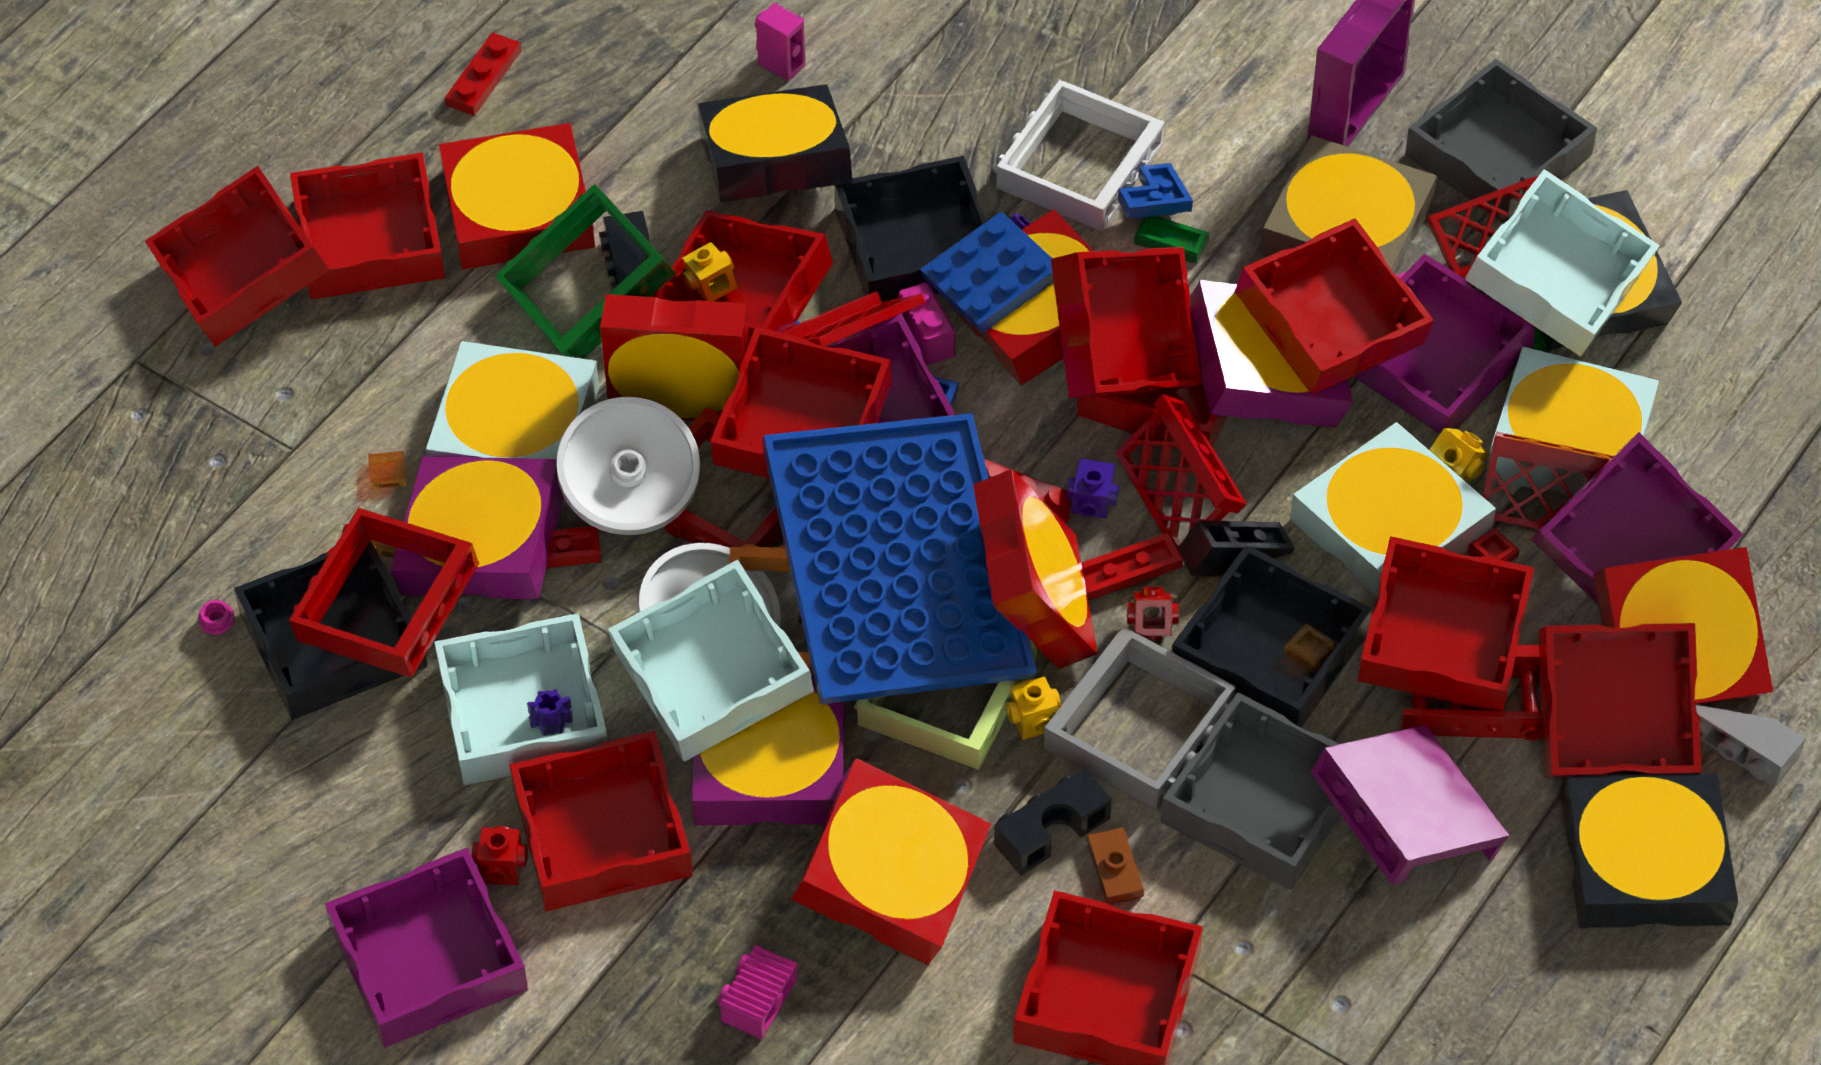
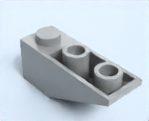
(1751, 741)

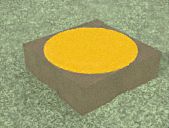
(1343, 184)

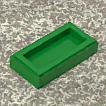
(1164, 233)

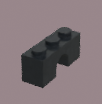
(1072, 802)

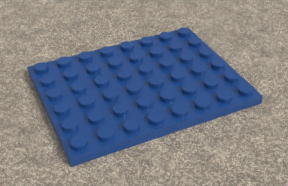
(892, 558)

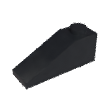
(1216, 544)

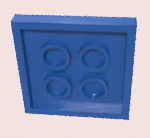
(990, 272)

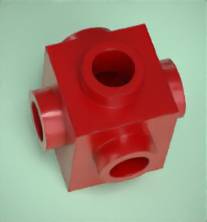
(1152, 626)
(500, 855)

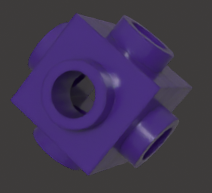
(1093, 489)

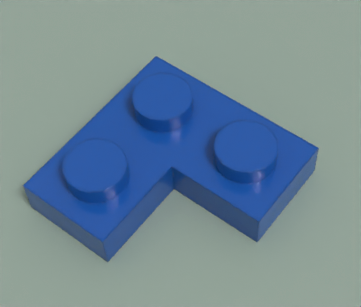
(1160, 194)

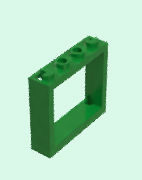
(554, 240)

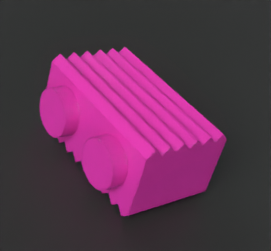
(780, 41)
(930, 325)
(758, 991)

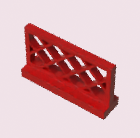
(1452, 213)
(851, 318)
(1195, 452)
(1538, 453)

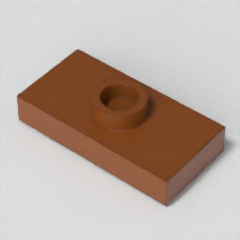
(1115, 865)

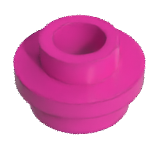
(213, 610)

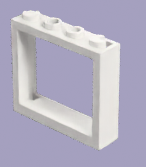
(1095, 109)

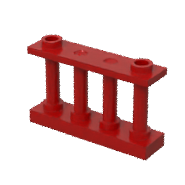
(1491, 724)

